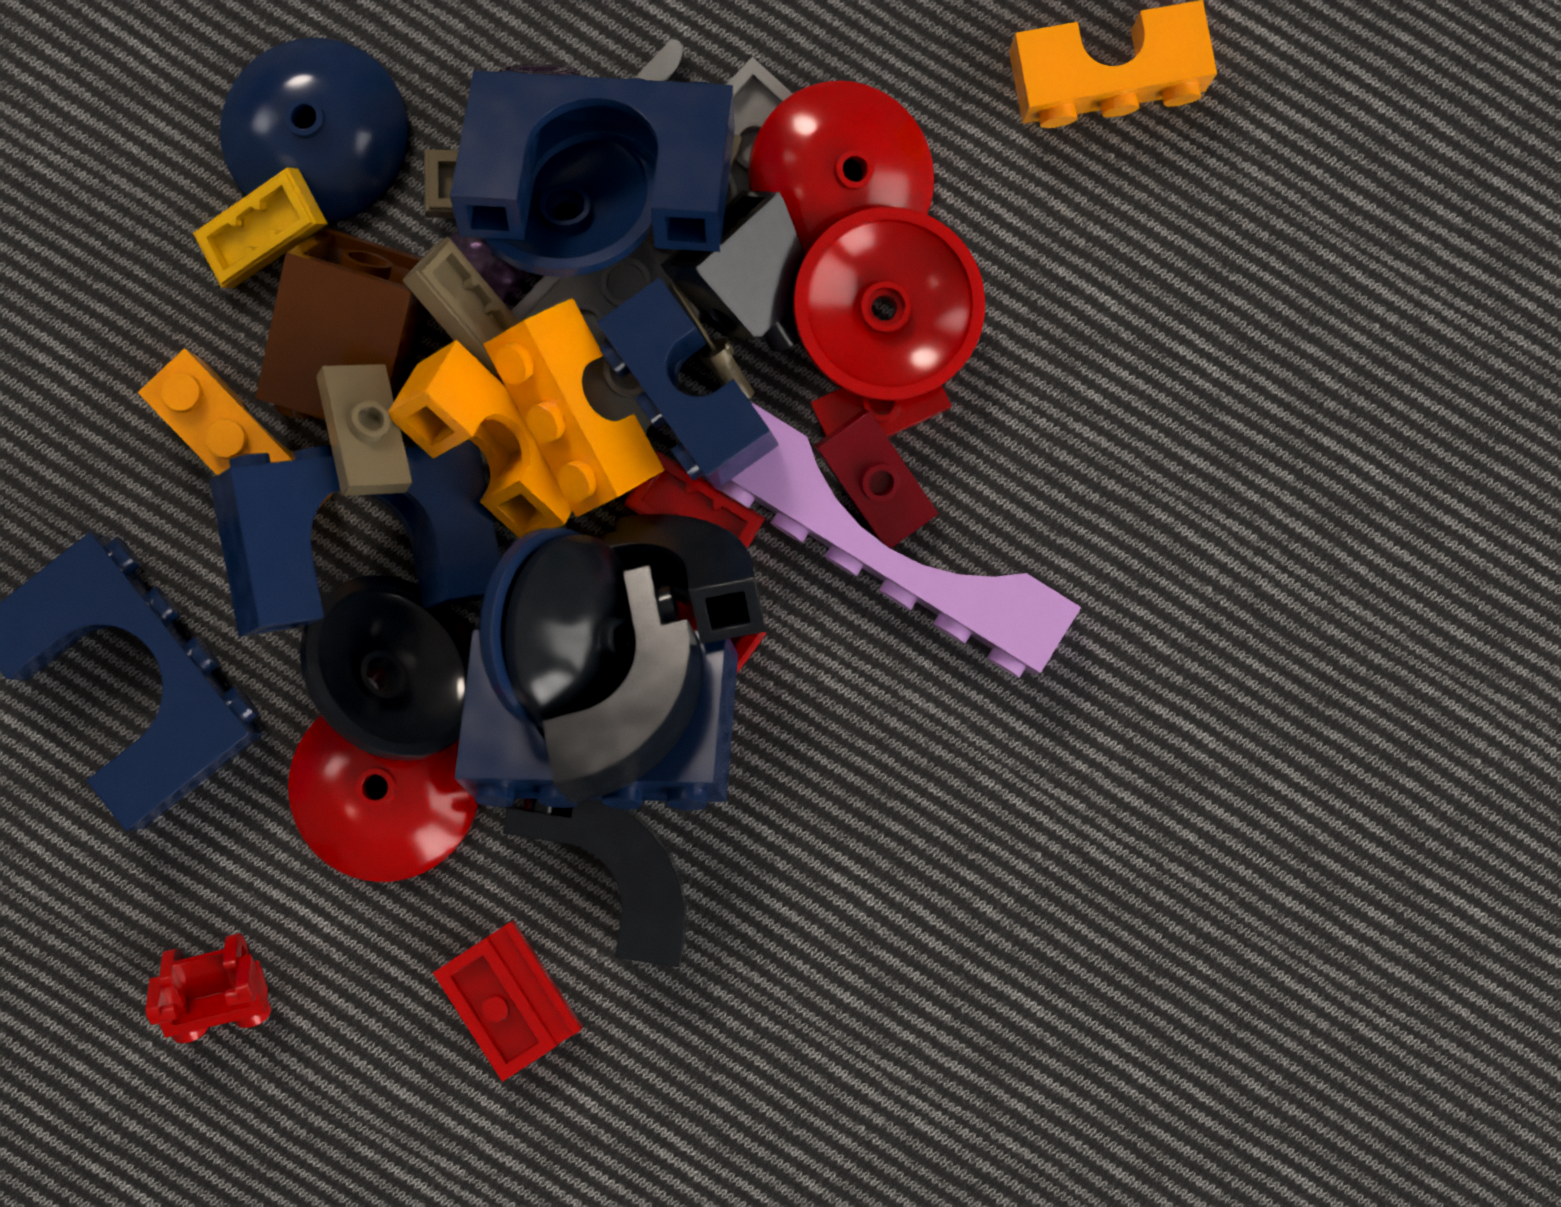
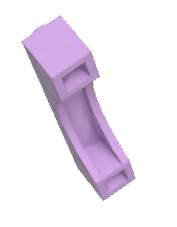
(1007, 613)

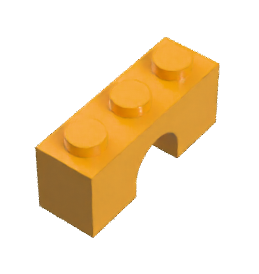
(1061, 80)
(543, 372)
(460, 400)
(208, 414)

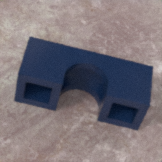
(716, 431)

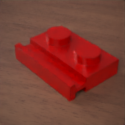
(508, 1000)

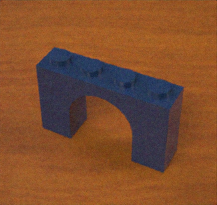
(526, 118)
(269, 515)
(198, 716)
(510, 759)

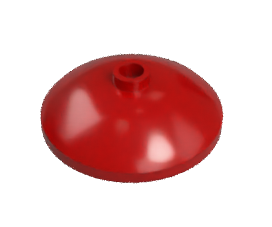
(813, 134)
(925, 278)
(369, 838)

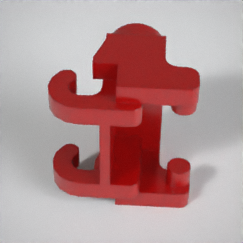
(207, 991)

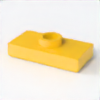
(260, 228)

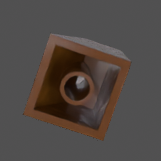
(339, 307)

